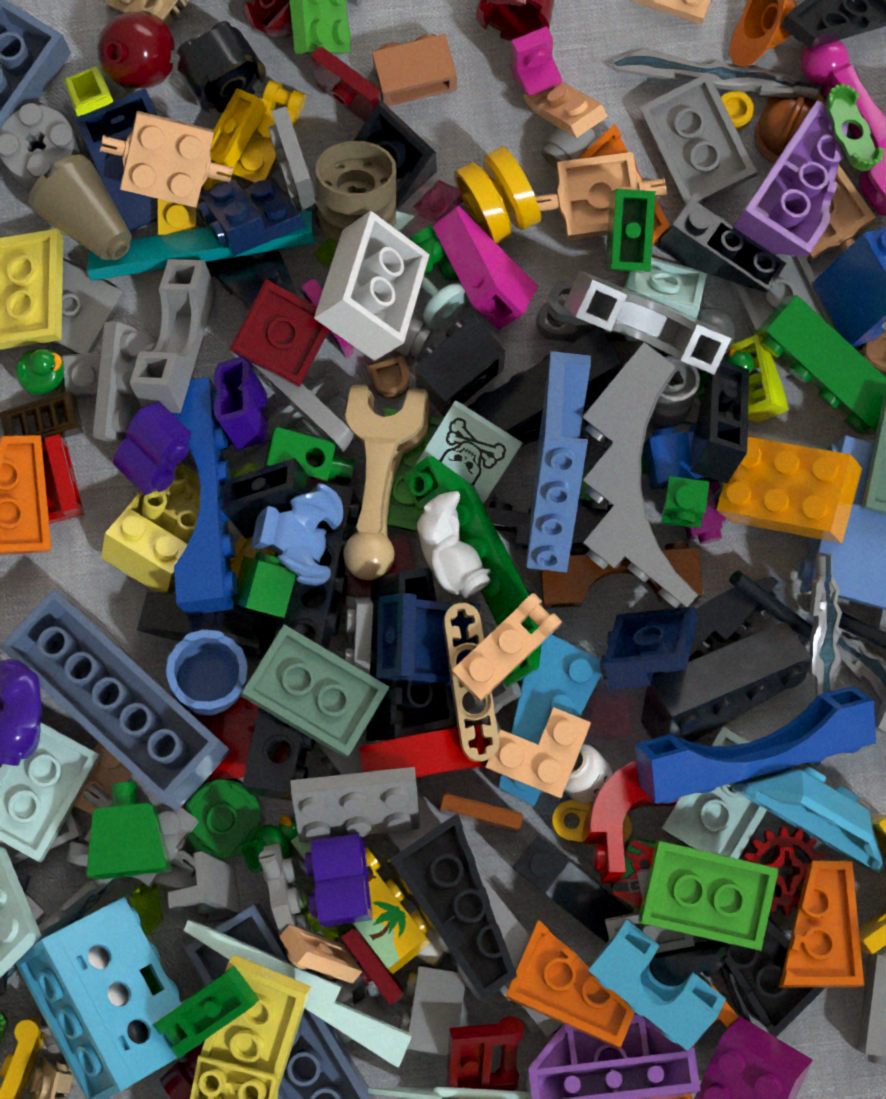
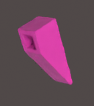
(486, 272)

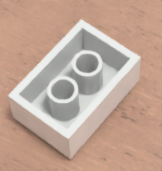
(372, 286)

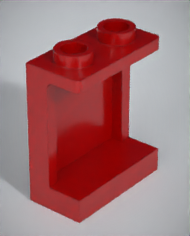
(60, 481)

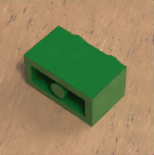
(630, 230)
(264, 585)

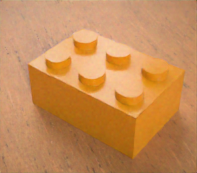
(792, 490)

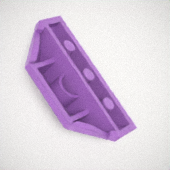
(587, 1068)

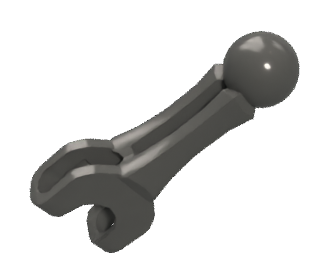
(575, 327)

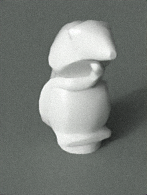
(451, 561)

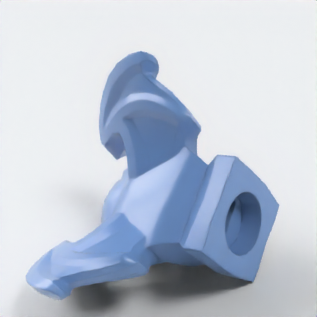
(295, 533)

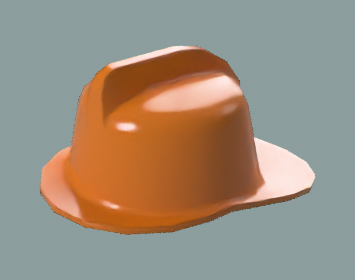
(759, 30)

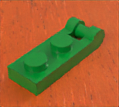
(206, 1011)

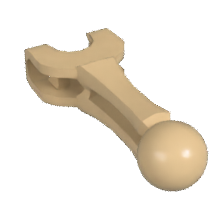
(385, 440)

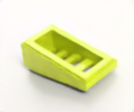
(88, 91)
(772, 393)

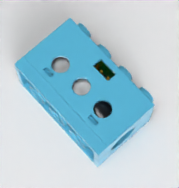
(100, 997)

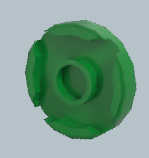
(225, 817)

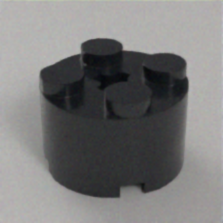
(218, 66)

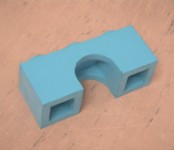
(679, 1010)

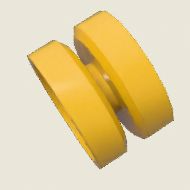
(498, 195)

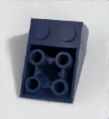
(117, 122)

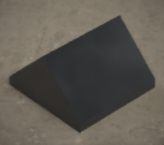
(412, 155)

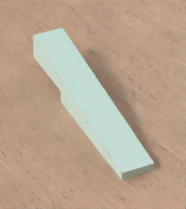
(376, 1035)

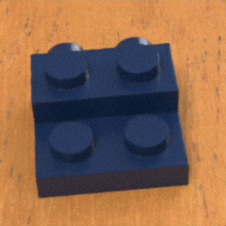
(248, 215)
(646, 645)

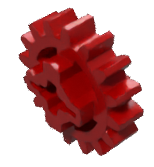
(784, 850)

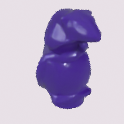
(20, 712)

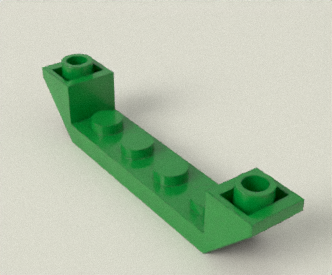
(506, 588)

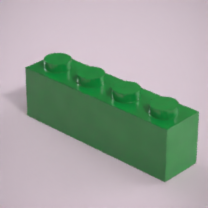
(826, 361)

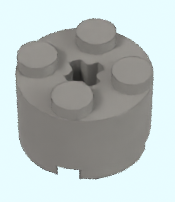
(27, 133)

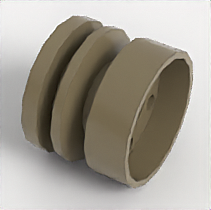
(352, 182)

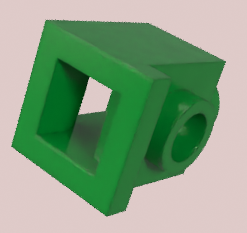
(685, 502)

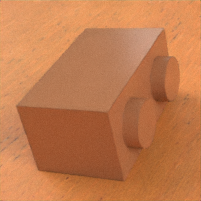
(414, 69)

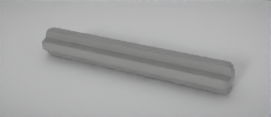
(283, 418)

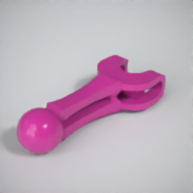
(829, 67)

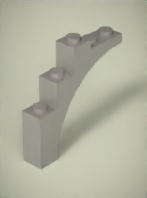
(623, 417)

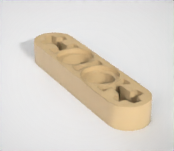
(466, 734)

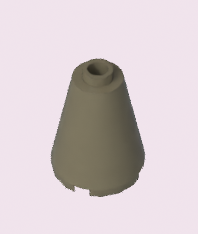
(81, 207)

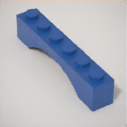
(204, 569)
(829, 726)

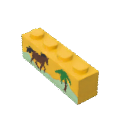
(392, 932)

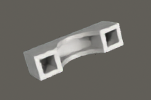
(185, 306)
(647, 320)

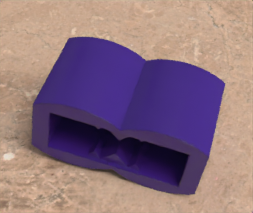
(240, 403)
(152, 448)
(340, 880)

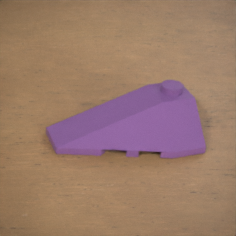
(796, 195)

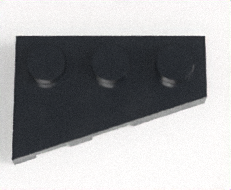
(832, 20)
(247, 273)

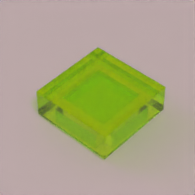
(148, 906)

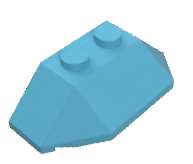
(819, 811)

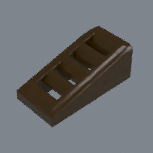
(63, 400)

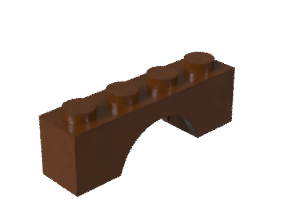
(571, 587)

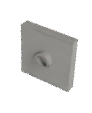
(85, 309)

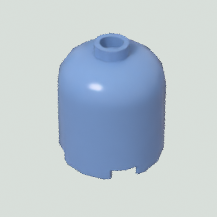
(207, 672)

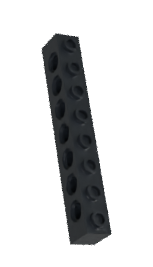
(261, 773)

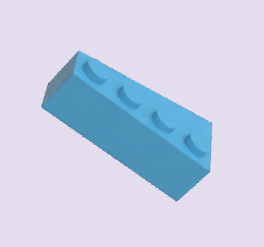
(562, 682)

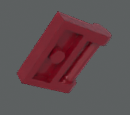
(472, 1054)

